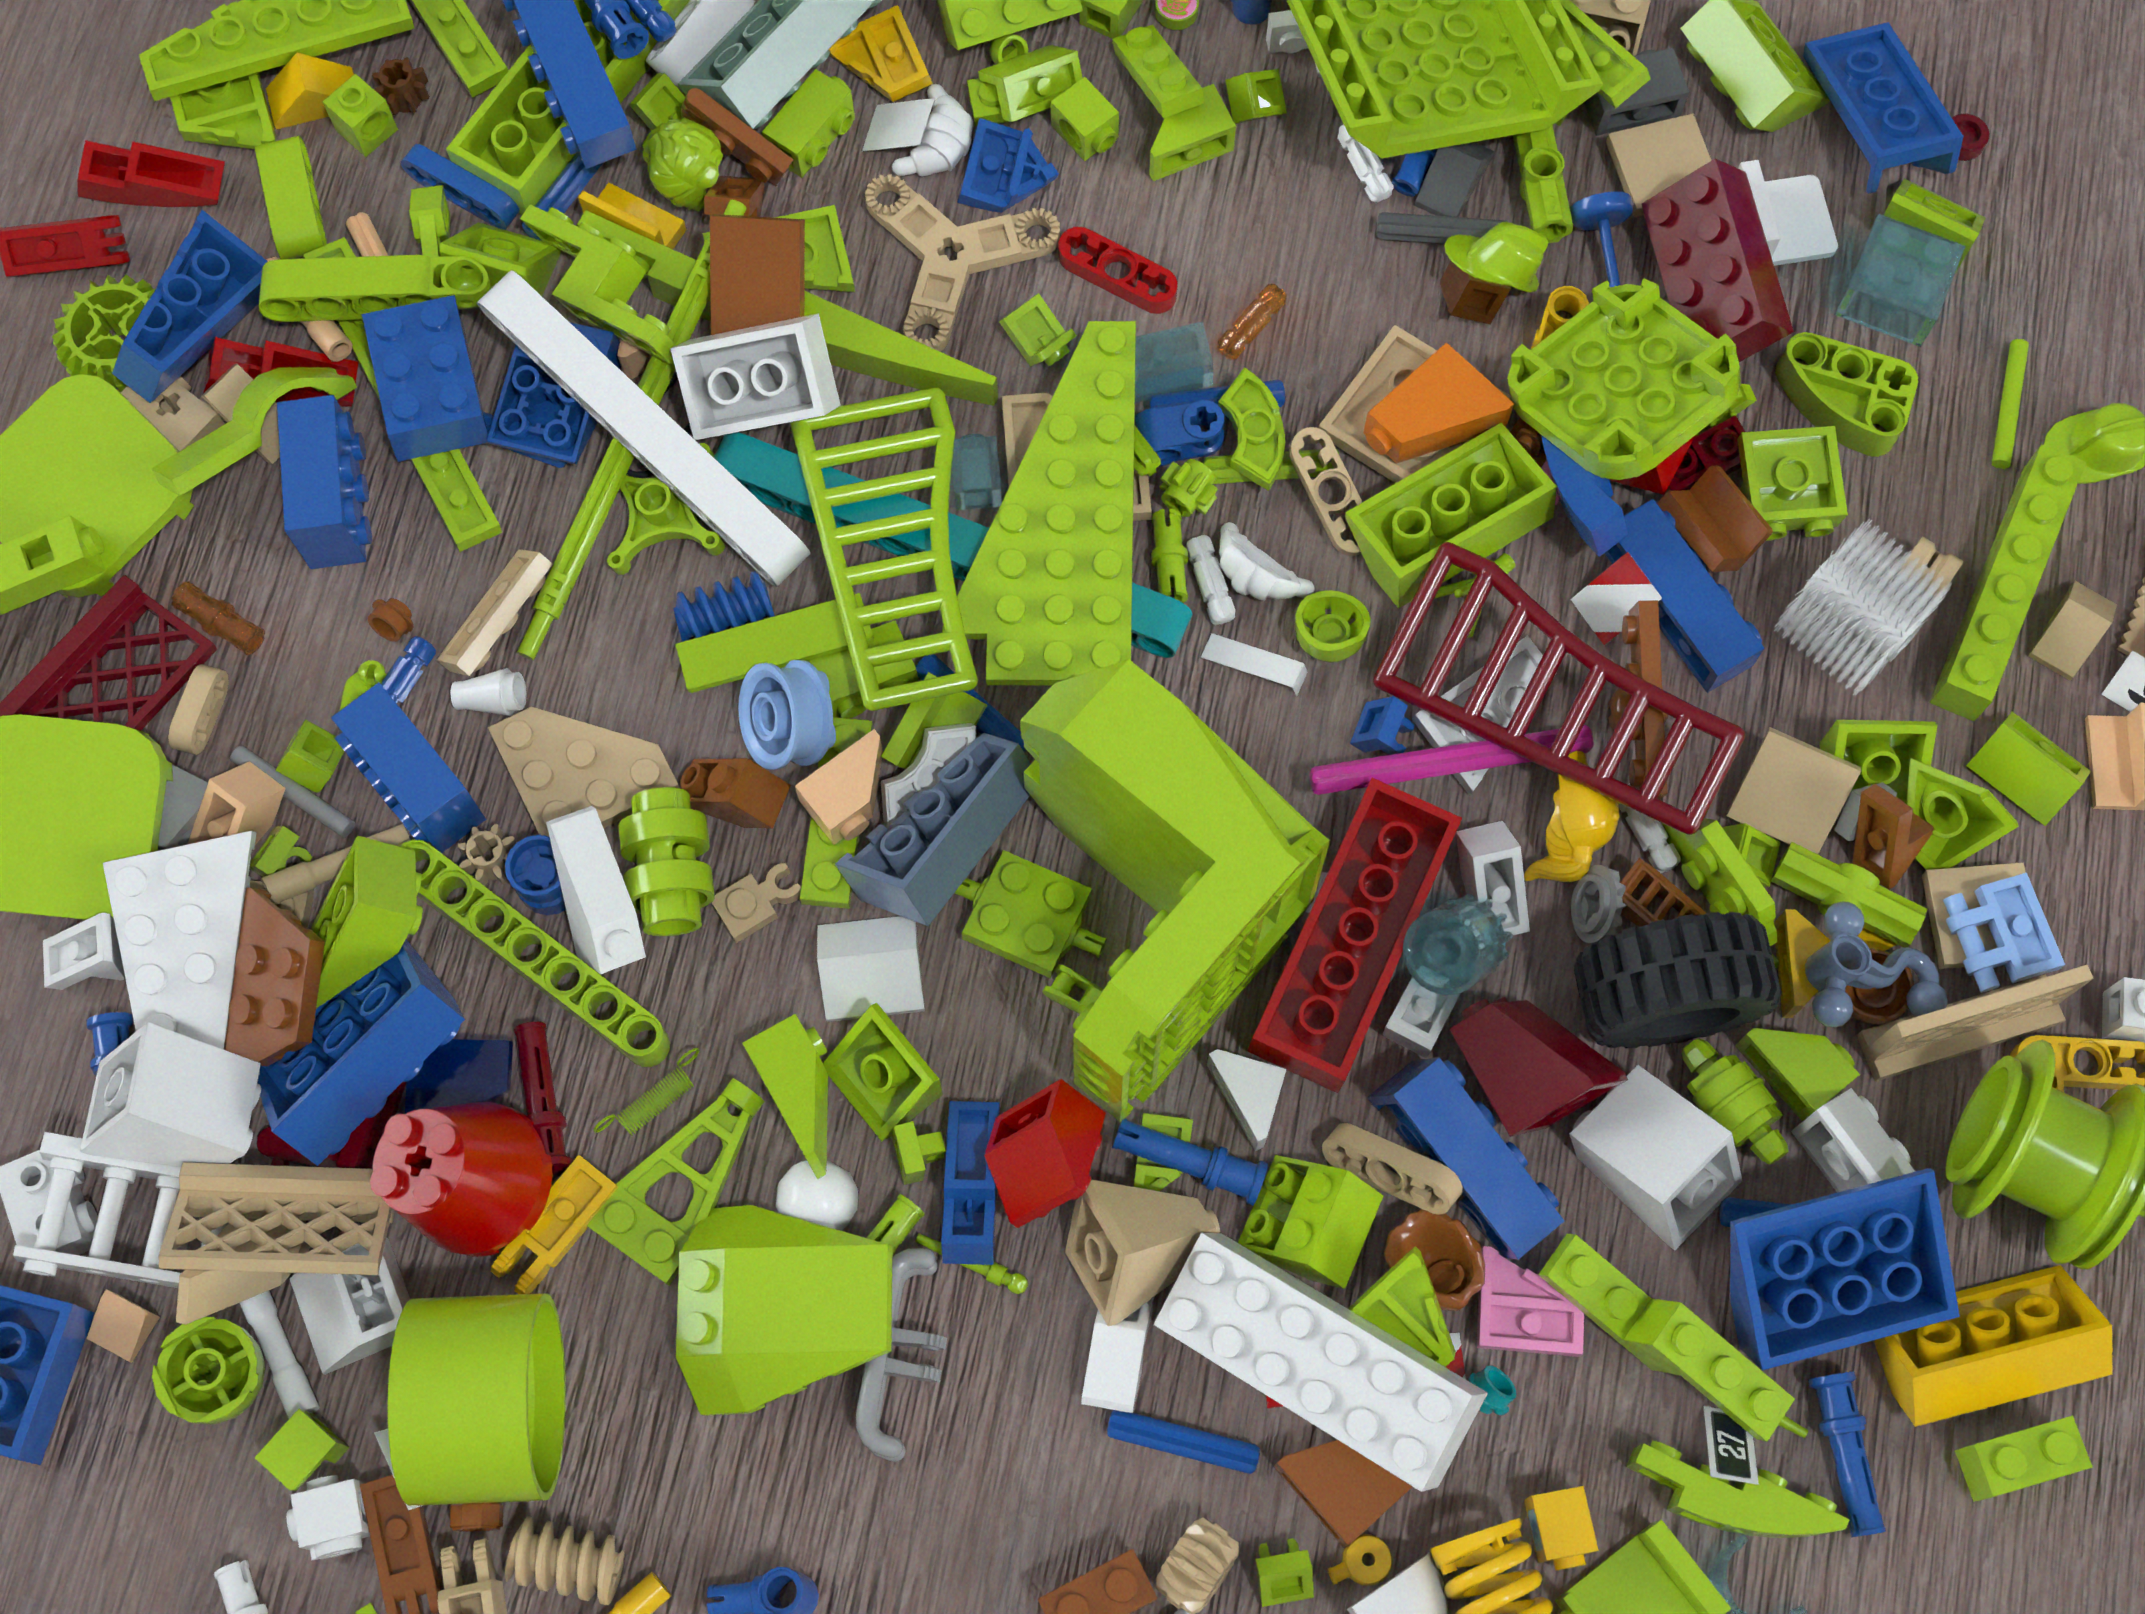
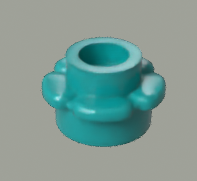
(1499, 1389)

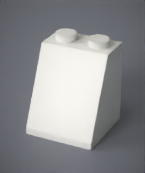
(171, 1101)
(1658, 1155)

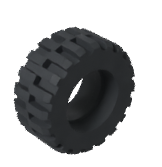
(1677, 980)

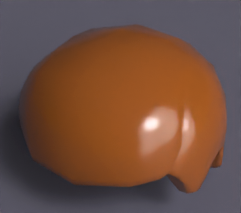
(1881, 1004)

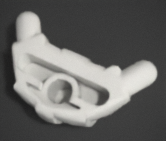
(944, 138)
(1255, 571)

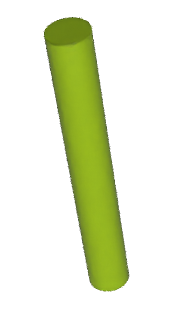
(2010, 404)

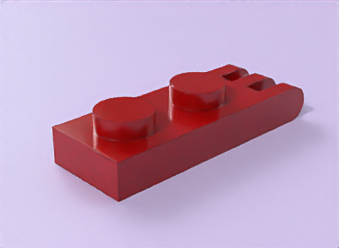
(61, 245)

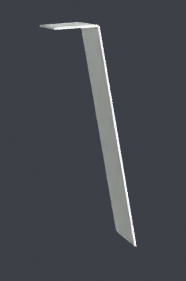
(1255, 661)

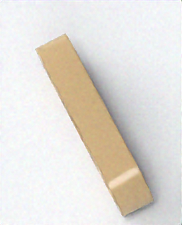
(1306, 465)
(1419, 1178)

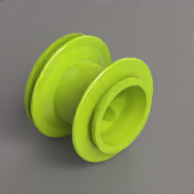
(2052, 1156)

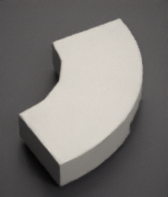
(937, 751)

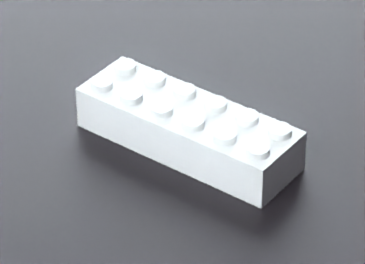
(1321, 1360)

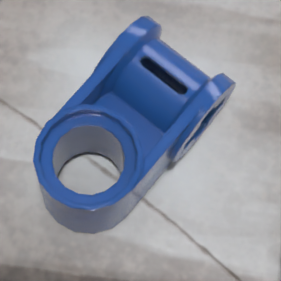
(1176, 430)

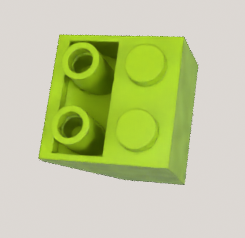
(1311, 1220)

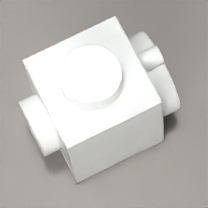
(328, 1517)

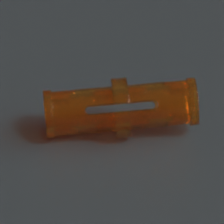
(218, 618)

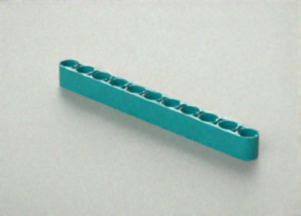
(778, 482)

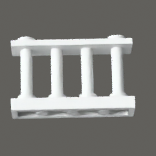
(66, 1162)

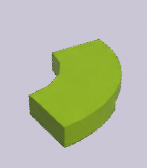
(1257, 427)

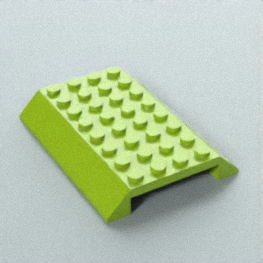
(1445, 69)

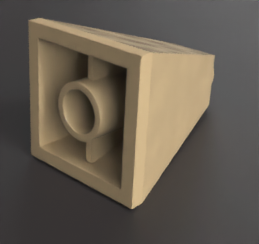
(1132, 1243)

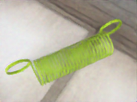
(654, 1104)

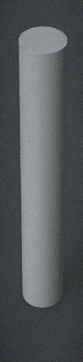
(298, 794)

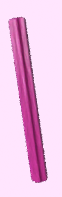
(1429, 763)

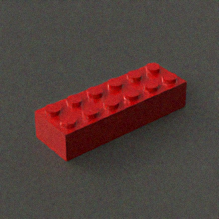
(1354, 935)

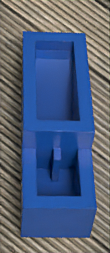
(1586, 501)
(969, 1185)

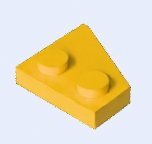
(884, 55)

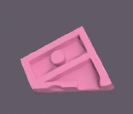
(1525, 1312)

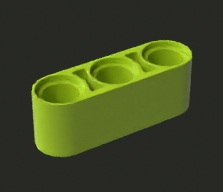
(290, 197)

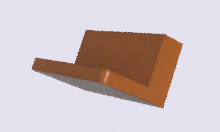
(1717, 520)

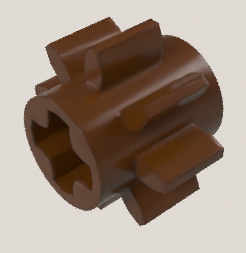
(401, 85)

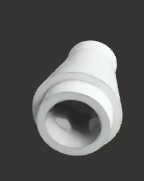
(494, 693)

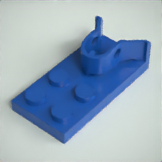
(1885, 101)

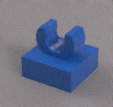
(1380, 724)

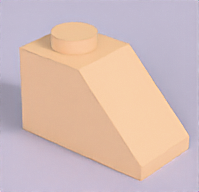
(844, 789)
(237, 803)

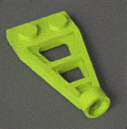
(644, 1233)

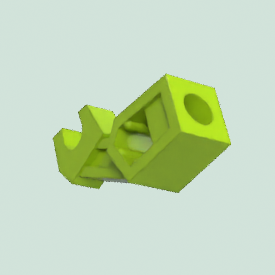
(430, 218)

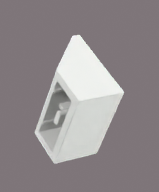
(349, 1312)

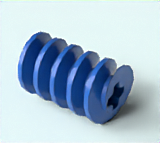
(723, 608)

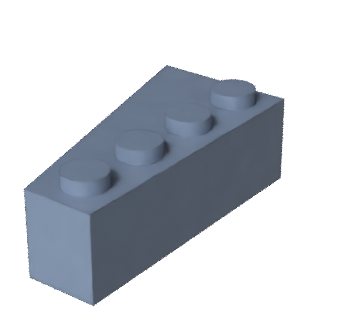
(943, 833)

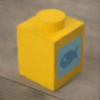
(1561, 1527)

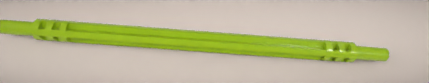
(616, 461)

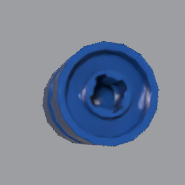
(534, 875)

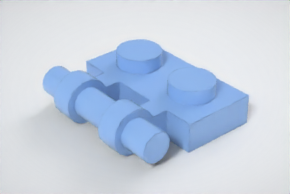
(2017, 928)

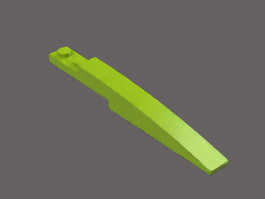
(850, 338)

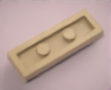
(495, 613)

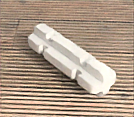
(1367, 167)
(1210, 580)
(1652, 838)

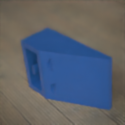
(538, 413)

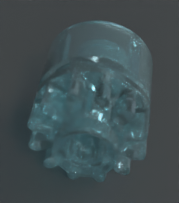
(1455, 945)

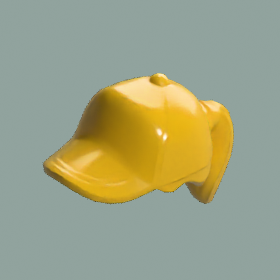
(1578, 827)

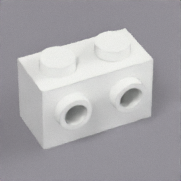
(24, 1195)

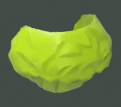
(683, 161)

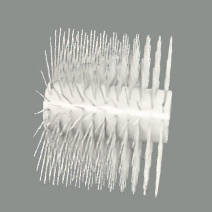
(1862, 607)

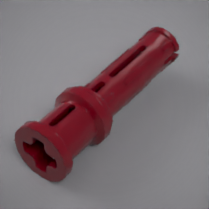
(539, 1092)

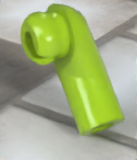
(368, 675)

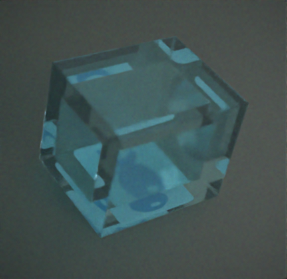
(976, 472)

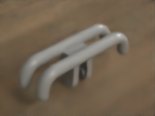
(875, 1373)

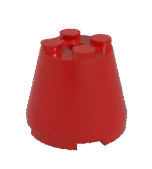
(464, 1174)

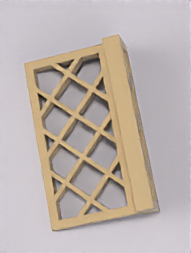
(1970, 1024)
(275, 1198)

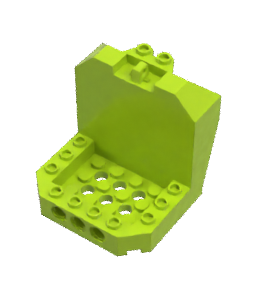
(1188, 834)

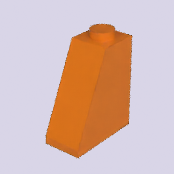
(1435, 408)

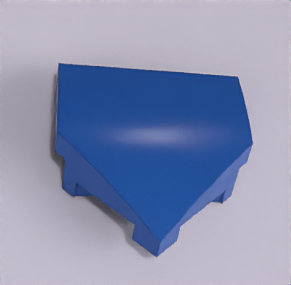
(1003, 168)

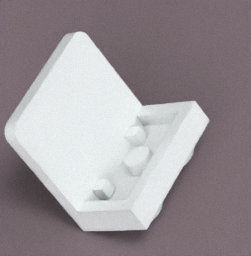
(1792, 216)

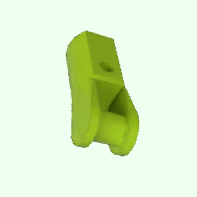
(1063, 985)

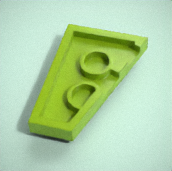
(825, 250)

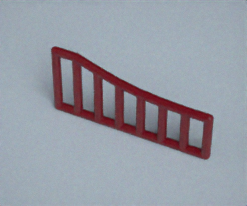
(1601, 670)

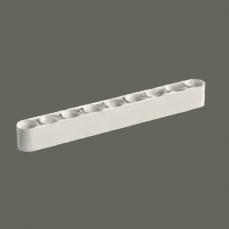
(644, 428)

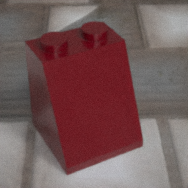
(1531, 1064)

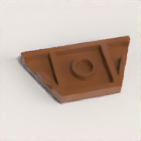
(273, 982)

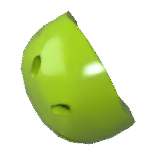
(1331, 634)

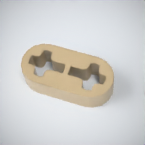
(198, 709)

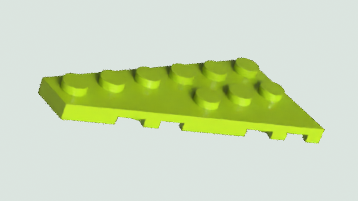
(263, 37)

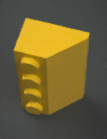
(2004, 1347)

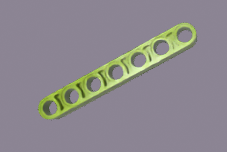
(550, 965)

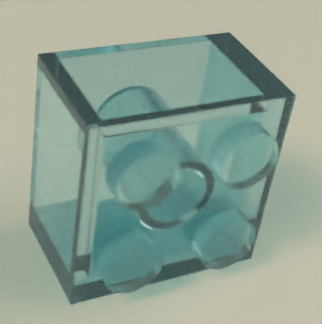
(1900, 280)

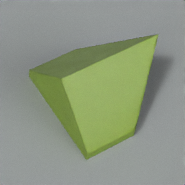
(1960, 812)

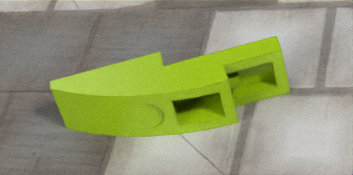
(1745, 1508)

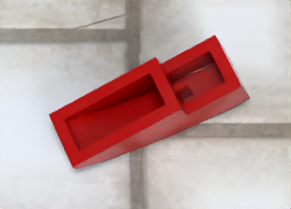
(148, 176)
(274, 355)

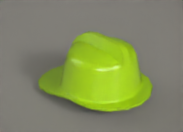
(1502, 256)
(2105, 438)

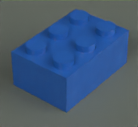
(425, 378)
(323, 482)
(406, 770)
(37, 1361)

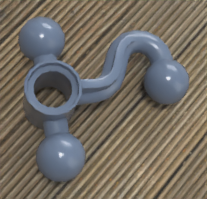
(1849, 962)

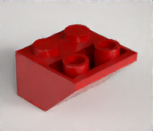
(1044, 1151)

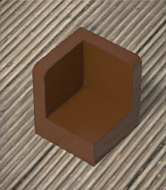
(1470, 296)

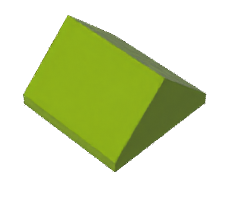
(1935, 215)
(504, 251)
(1882, 749)
(882, 1073)

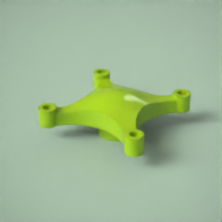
(657, 517)

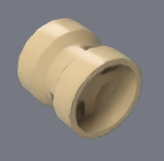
(1944, 565)

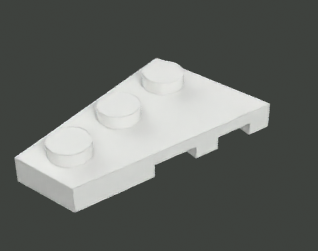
(1498, 708)

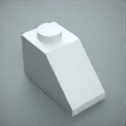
(1494, 871)

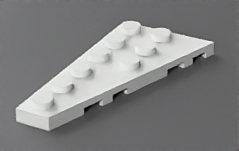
(181, 932)

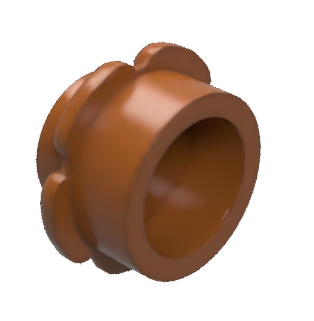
(390, 619)

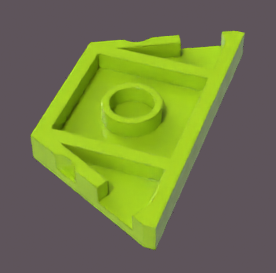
(226, 113)
(1723, 875)
(1408, 1308)

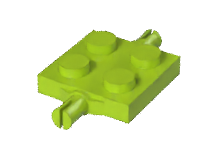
(1028, 914)

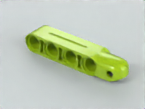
(360, 285)

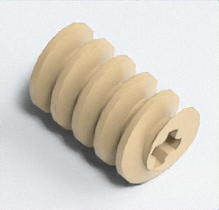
(564, 1562)

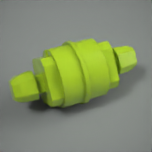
(1735, 1099)

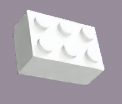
(756, 377)

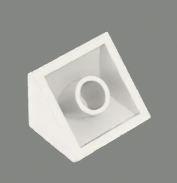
(869, 965)

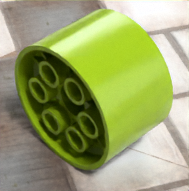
(477, 1399)

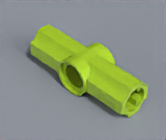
(1543, 183)
(1831, 883)

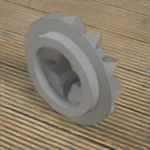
(1595, 916)

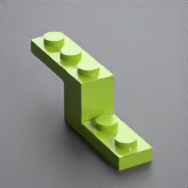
(600, 281)
(1667, 1337)

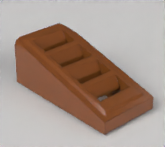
(1656, 885)

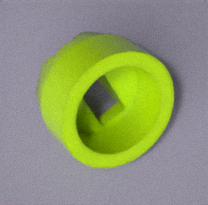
(1000, 55)

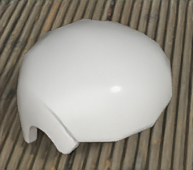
(822, 1201)

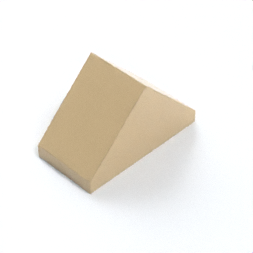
(2073, 630)

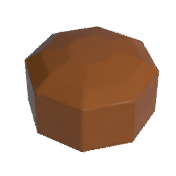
(476, 1517)

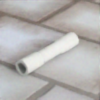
(287, 1373)

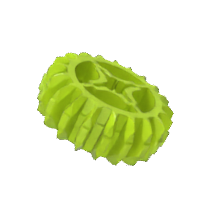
(84, 333)

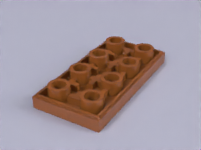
(755, 271)

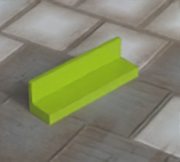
(774, 640)

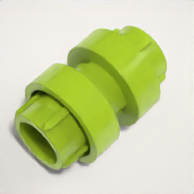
(664, 842)

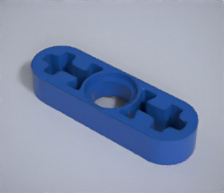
(460, 186)

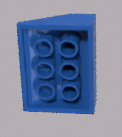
(358, 1054)
(1840, 1270)

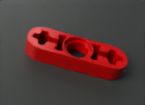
(1152, 273)

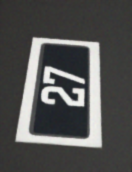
(1729, 1448)

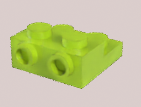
(1794, 479)

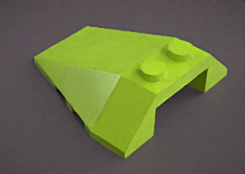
(776, 1307)

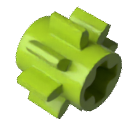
(1188, 487)

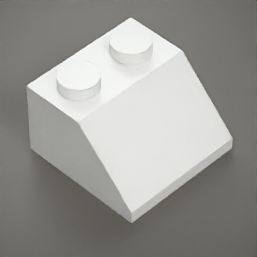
(1851, 1143)

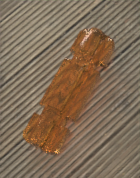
(1251, 321)

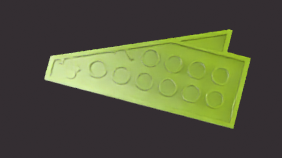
(1060, 551)

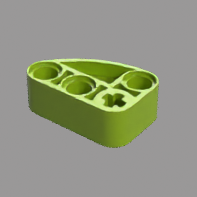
(1877, 394)

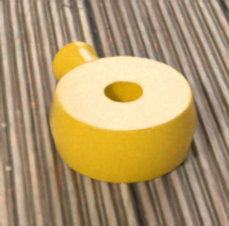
(1352, 1564)

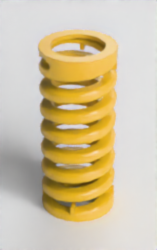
(1484, 1578)

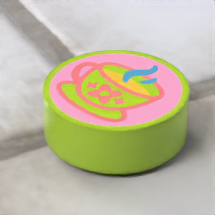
(1176, 13)

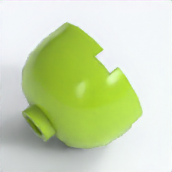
(208, 1371)

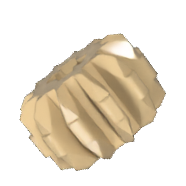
(1197, 1566)

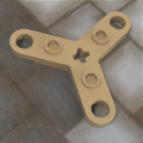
(977, 244)

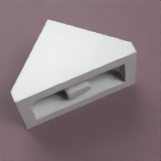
(1250, 1091)

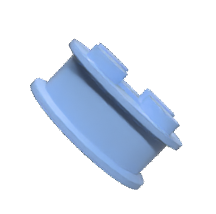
(786, 714)

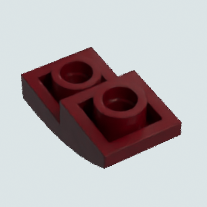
(1708, 449)

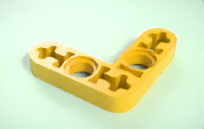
(2068, 1075)

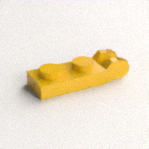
(569, 1209)

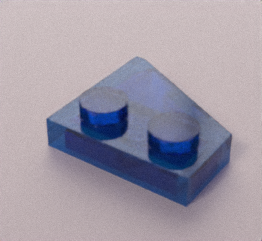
(462, 1074)

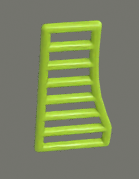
(938, 558)

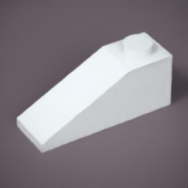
(594, 892)

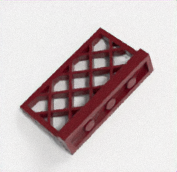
(89, 641)

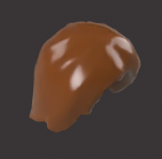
(1449, 1253)

